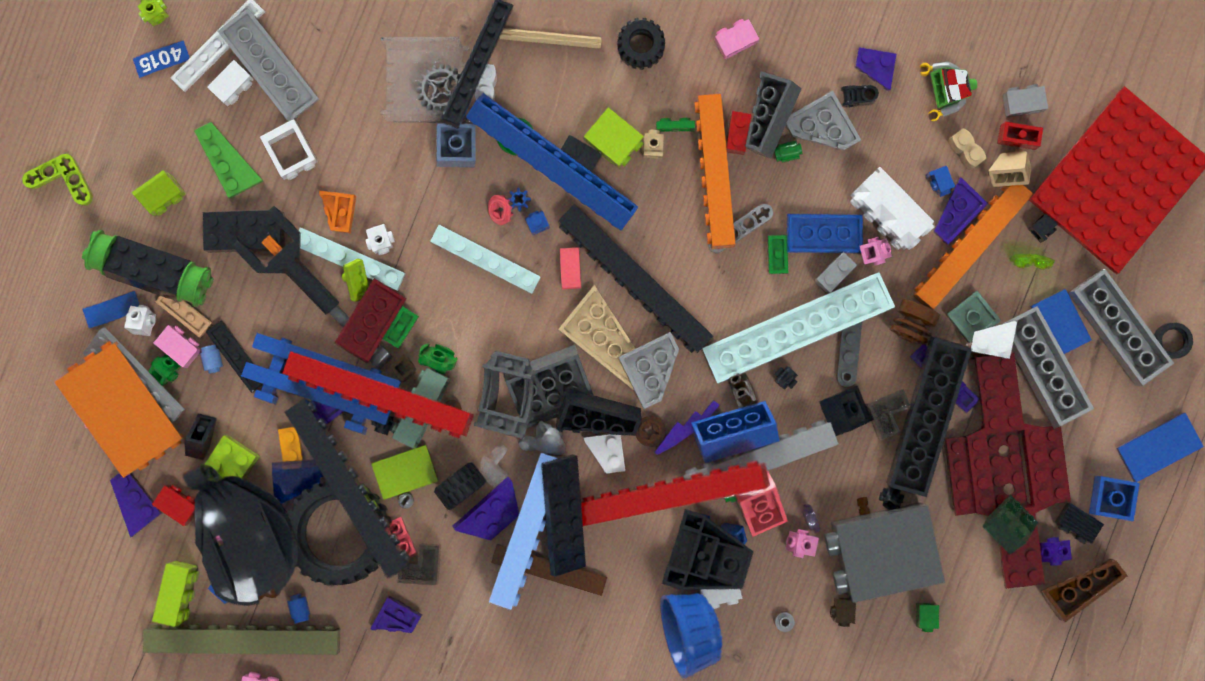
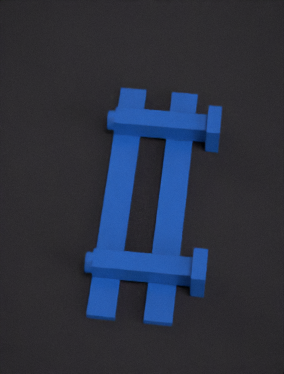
(274, 379)

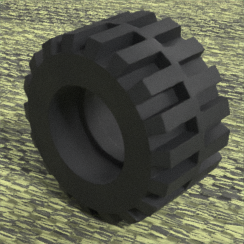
(641, 27)
(459, 486)

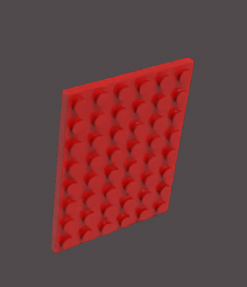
(1120, 180)

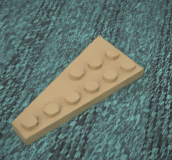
(598, 333)

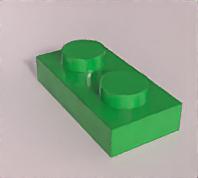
(682, 125)
(777, 254)
(400, 327)

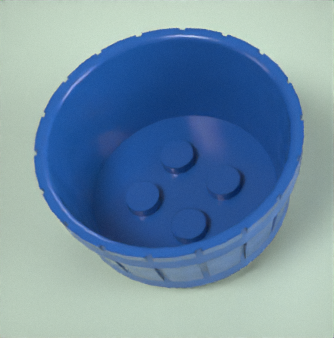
(691, 632)

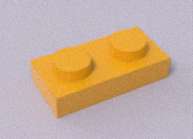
(290, 444)

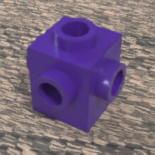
(1055, 551)

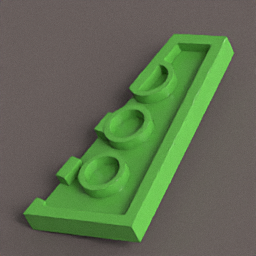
(227, 163)

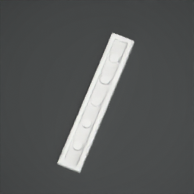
(209, 52)

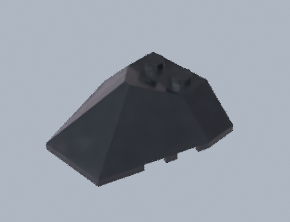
(706, 557)

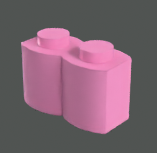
(736, 38)

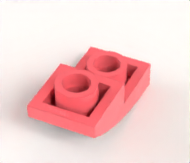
(570, 268)
(399, 528)

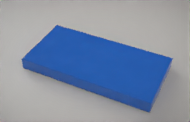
(824, 233)
(1160, 447)

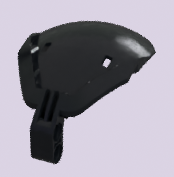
(255, 551)

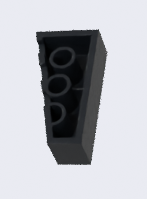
(597, 415)

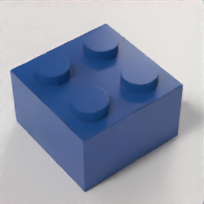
(1114, 498)

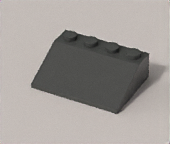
(551, 379)

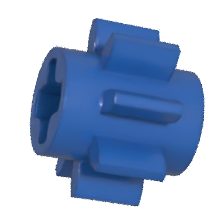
(519, 194)

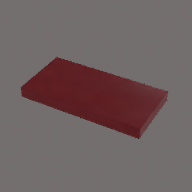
(370, 321)

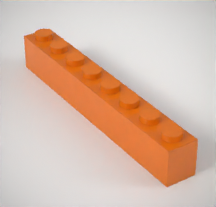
(715, 171)
(972, 245)

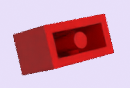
(738, 132)
(1020, 135)
(175, 504)

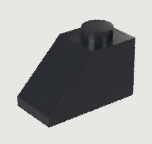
(200, 437)

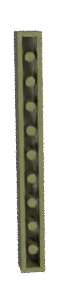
(241, 640)

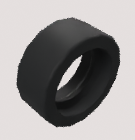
(1187, 337)

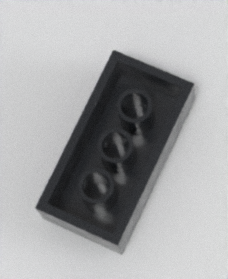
(247, 227)

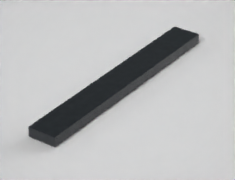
(476, 64)

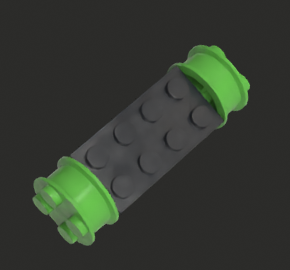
(147, 268)

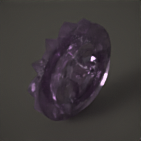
(810, 518)

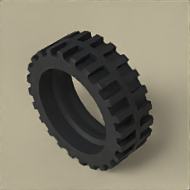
(307, 561)

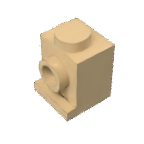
(650, 151)

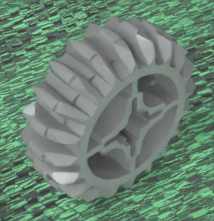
(429, 79)

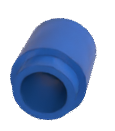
(298, 608)

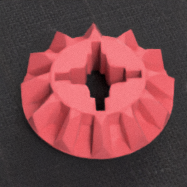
(500, 217)

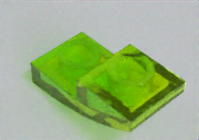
(1027, 260)

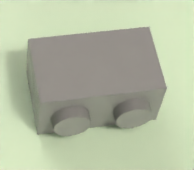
(1025, 101)
(835, 273)

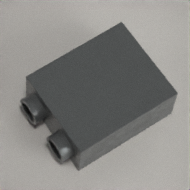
(885, 552)

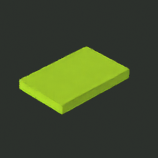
(405, 472)

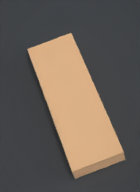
(186, 315)

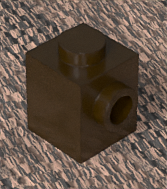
(843, 612)

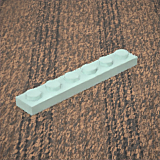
(342, 255)
(485, 259)

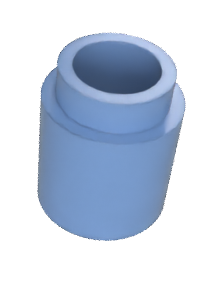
(211, 359)

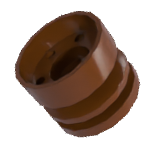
(914, 322)

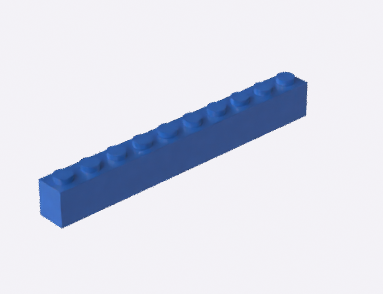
(551, 161)

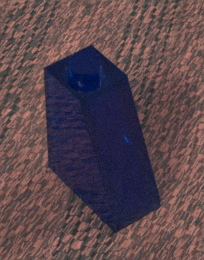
(293, 478)

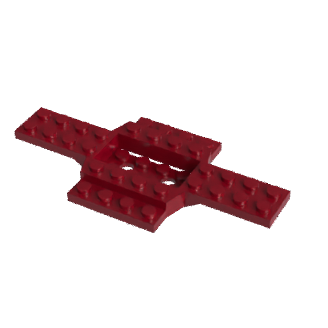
(981, 472)

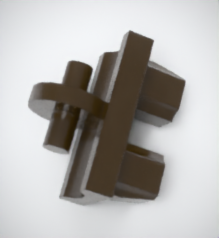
(742, 390)

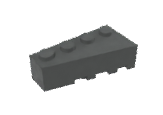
(771, 113)

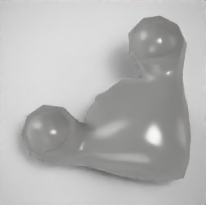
(547, 440)

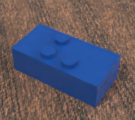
(735, 431)

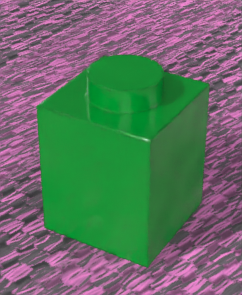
(927, 616)

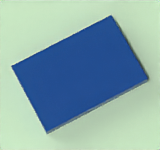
(1063, 321)

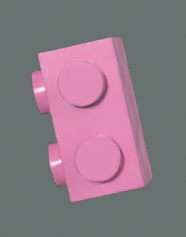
(178, 346)

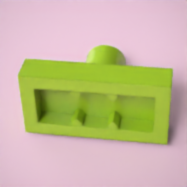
(356, 279)

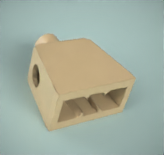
(1011, 169)

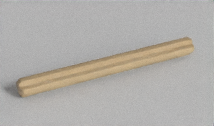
(551, 38)

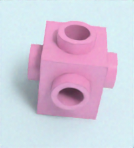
(876, 251)
(801, 543)

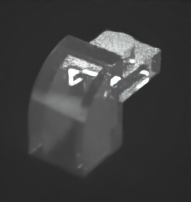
(491, 470)

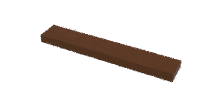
(540, 567)

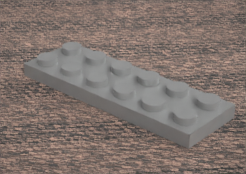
(268, 65)
(163, 398)

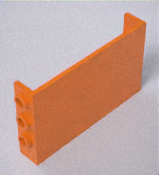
(118, 409)

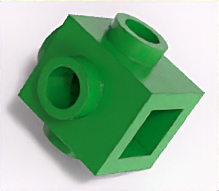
(164, 369)

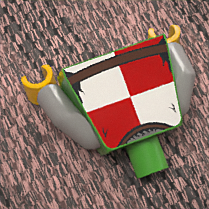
(950, 87)

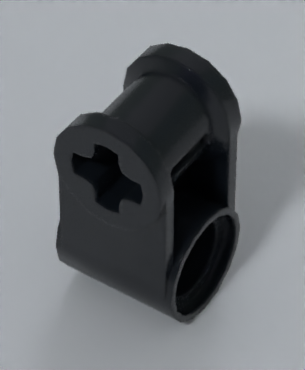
(857, 95)

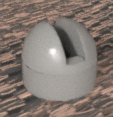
(409, 503)

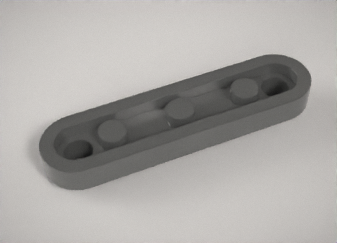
(849, 354)

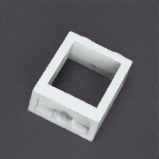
(278, 134)

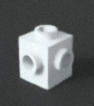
(377, 233)
(140, 320)

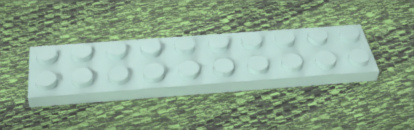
(798, 327)

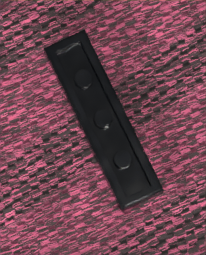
(232, 352)

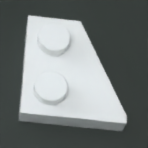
(995, 340)
(607, 451)

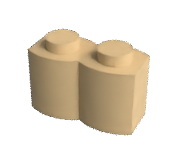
(969, 152)

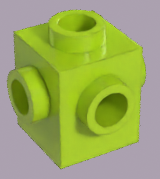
(153, 11)

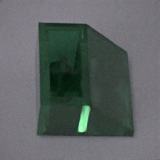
(1010, 524)

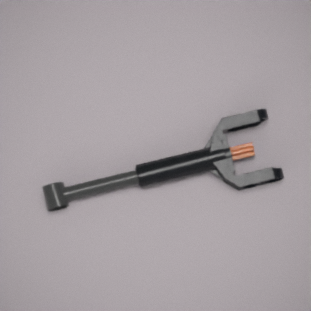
(288, 262)

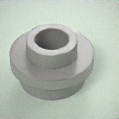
(780, 617)

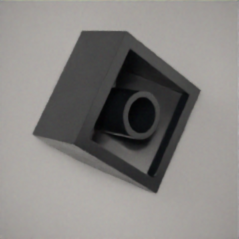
(845, 410)

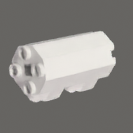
(892, 209)

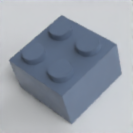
(455, 146)

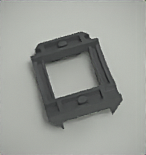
(500, 422)

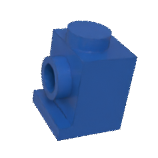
(941, 181)
(537, 222)

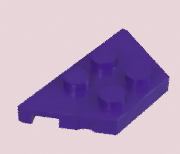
(491, 513)

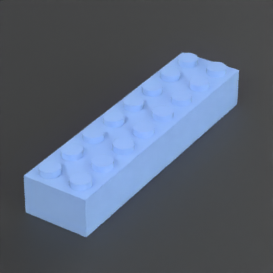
(522, 542)

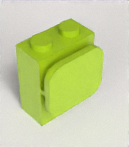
(614, 138)

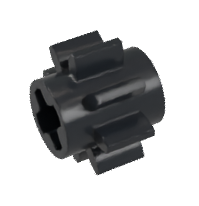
(785, 377)
(384, 429)
(891, 498)

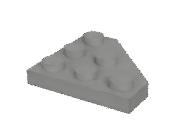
(824, 124)
(650, 368)

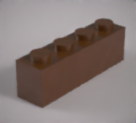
(1078, 592)

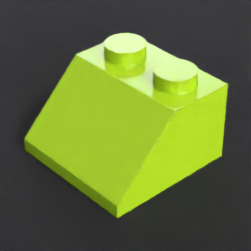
(159, 193)

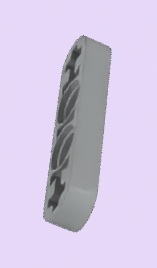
(742, 231)

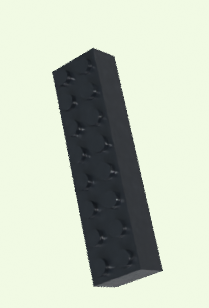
(928, 416)

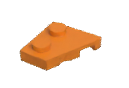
(339, 210)

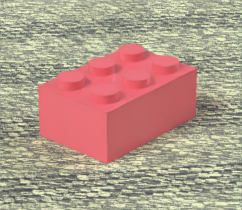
(762, 509)

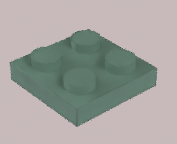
(972, 315)

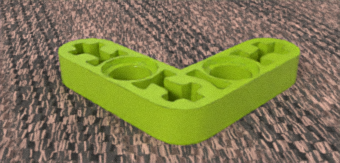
(60, 170)

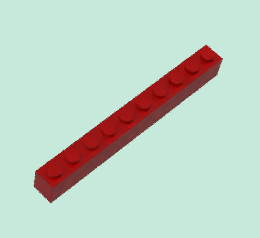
(378, 394)
(675, 494)

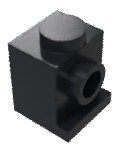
(1043, 226)

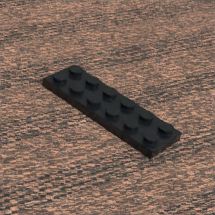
(563, 515)

